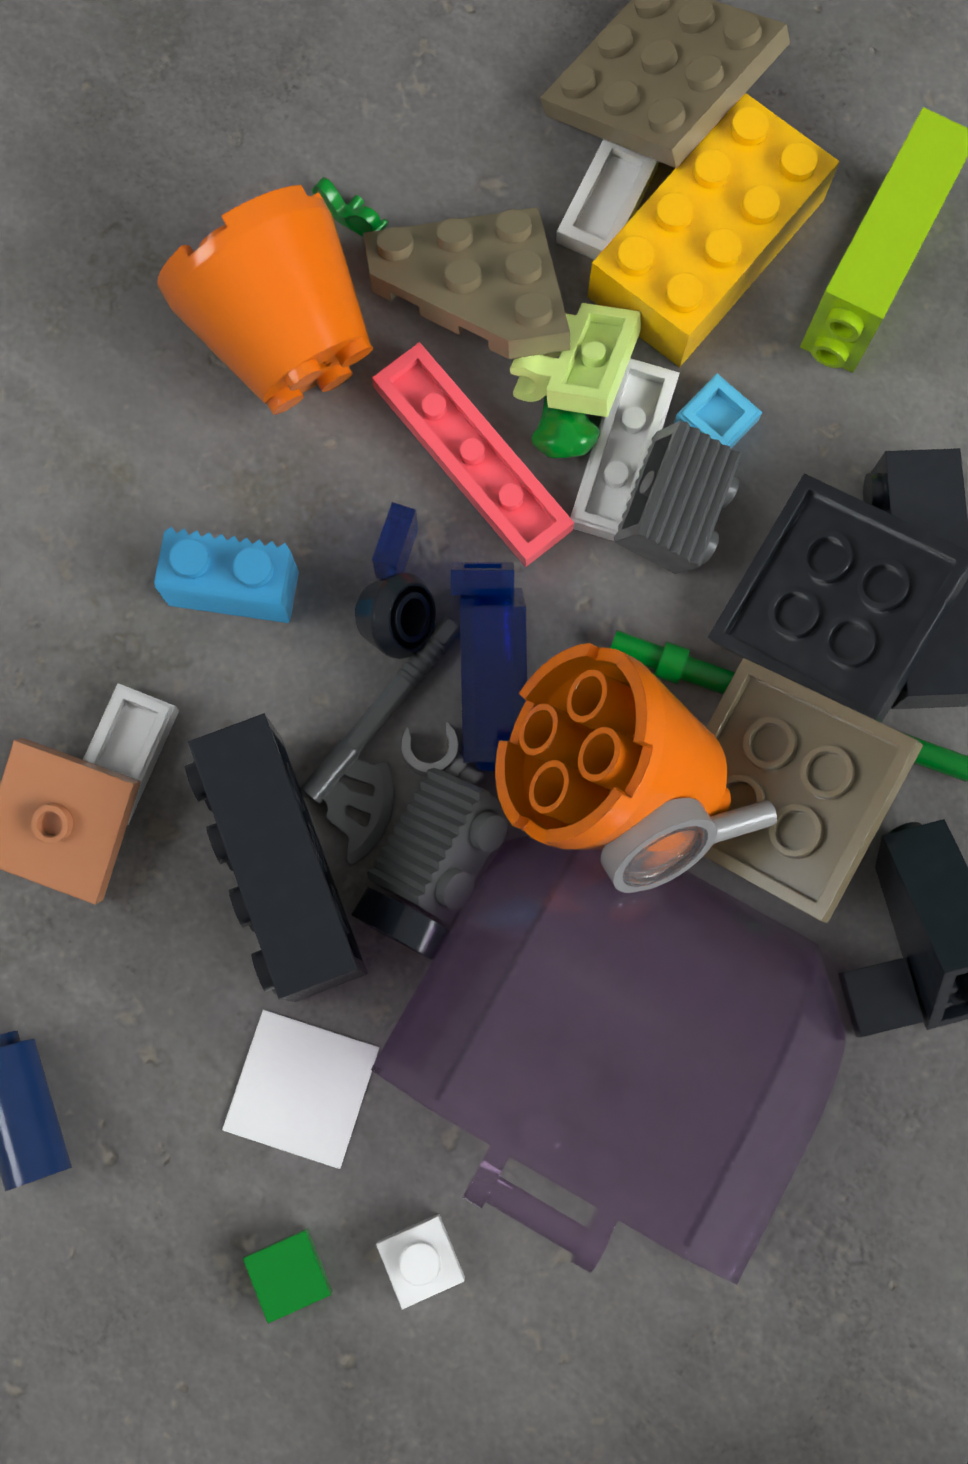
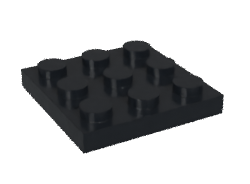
(842, 598)

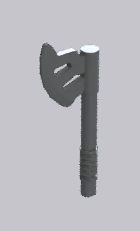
(343, 759)

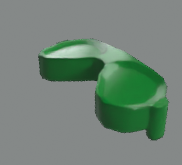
(351, 215)

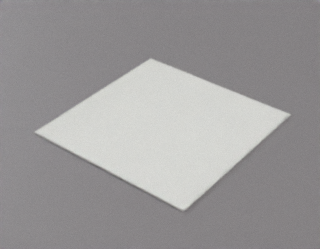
(301, 1089)

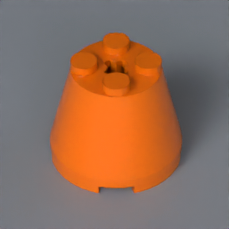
(272, 297)
(602, 751)

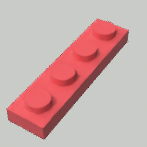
(473, 454)

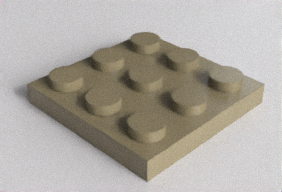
(665, 74)
(822, 772)

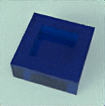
(395, 541)
(482, 578)

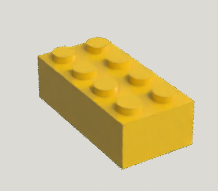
(712, 227)

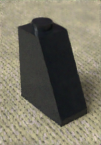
(928, 906)

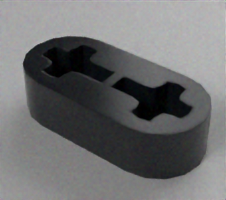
(400, 923)

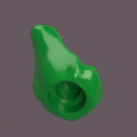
(564, 433)

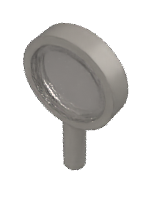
(675, 840)

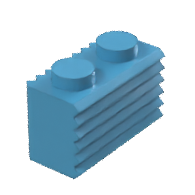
(227, 575)

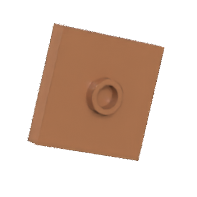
(62, 819)

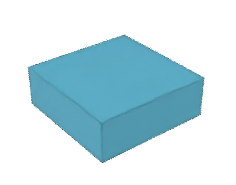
(720, 412)

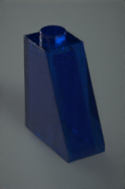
(491, 672)

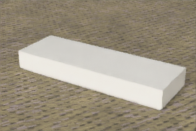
(622, 446)

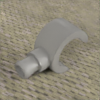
(451, 763)

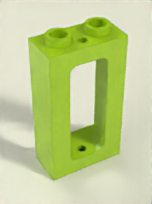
(887, 241)

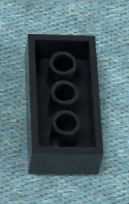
(276, 859)

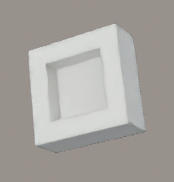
(420, 1261)

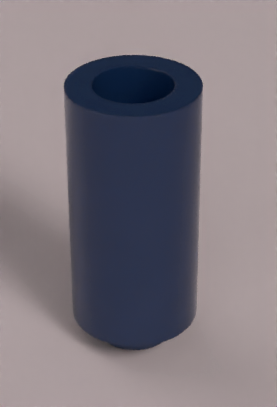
(29, 1124)

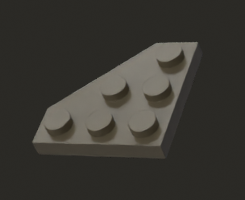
(476, 276)

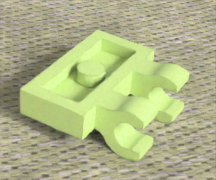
(592, 369)

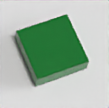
(287, 1275)

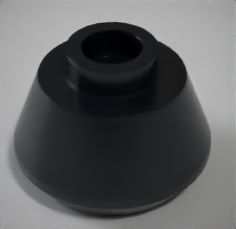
(396, 614)

